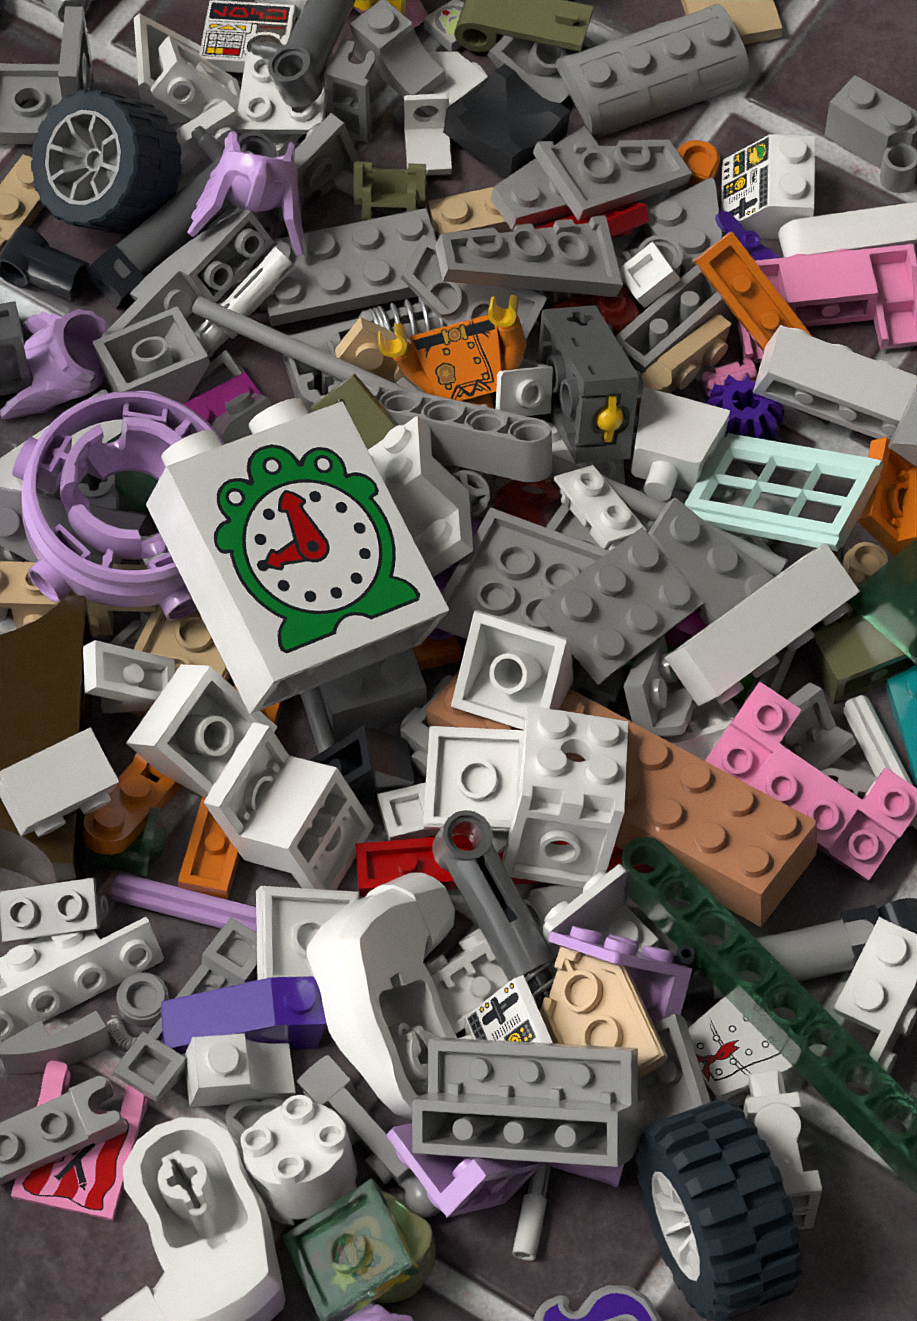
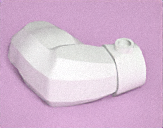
(377, 987)
(203, 1227)

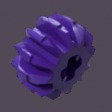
(749, 412)

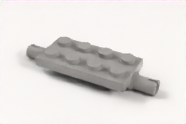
(345, 267)

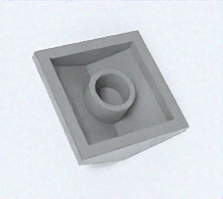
(535, 64)

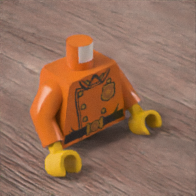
(461, 357)

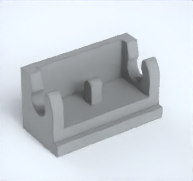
(349, 91)

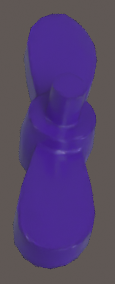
(748, 239)

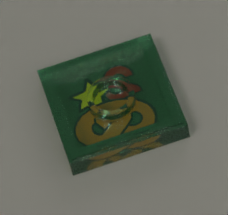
(350, 1253)

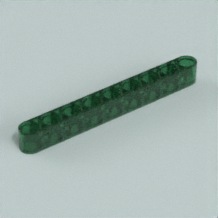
(775, 990)

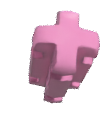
(720, 374)

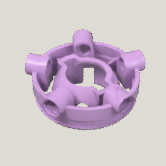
(54, 463)

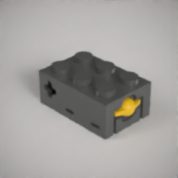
(591, 384)

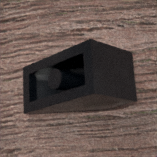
(370, 762)

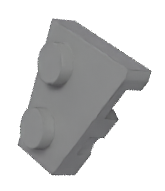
(687, 220)

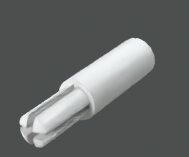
(532, 1215)

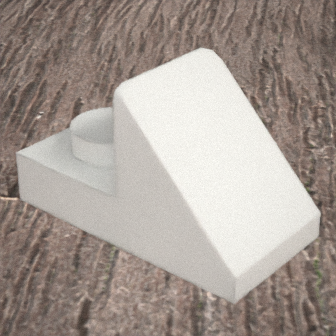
(124, 676)

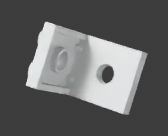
(567, 798)

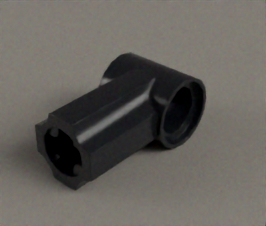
(31, 259)

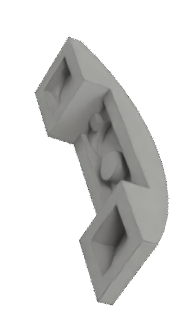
(225, 963)

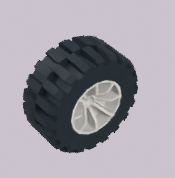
(719, 1210)

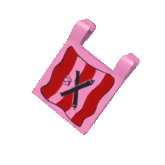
(91, 1177)

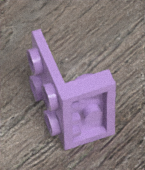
(656, 977)
(460, 1182)

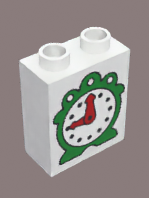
(293, 551)

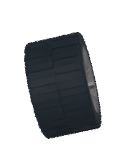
(105, 161)

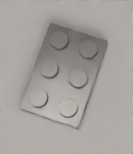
(620, 605)

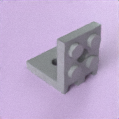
(44, 82)

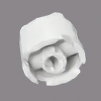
(299, 1159)

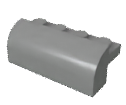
(529, 1102)

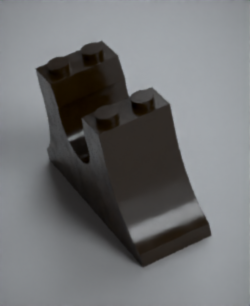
(40, 707)

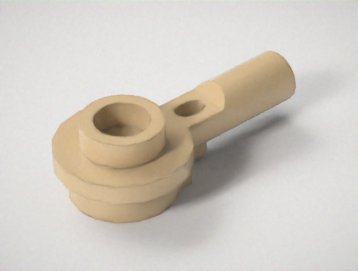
(861, 564)

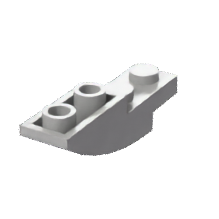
(199, 268)

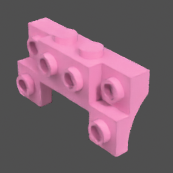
(845, 289)
(848, 828)

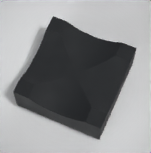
(505, 122)

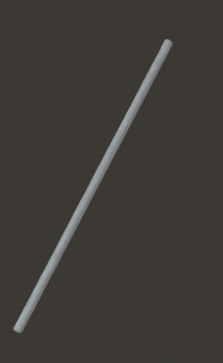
(342, 370)

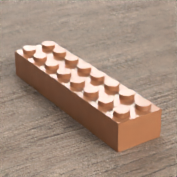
(717, 826)

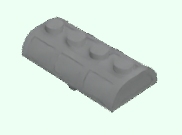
(655, 70)

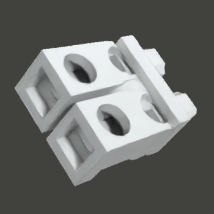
(779, 1124)

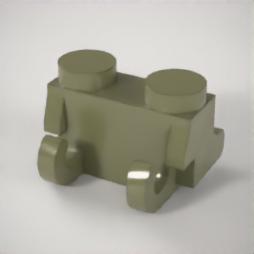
(389, 187)

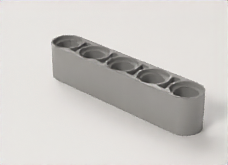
(474, 434)

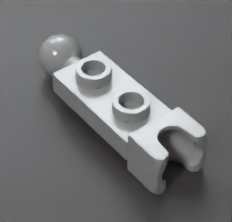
(332, 1088)
(58, 1128)

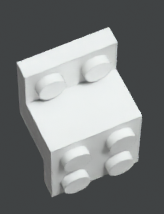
(425, 494)
(288, 811)

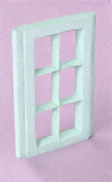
(776, 526)

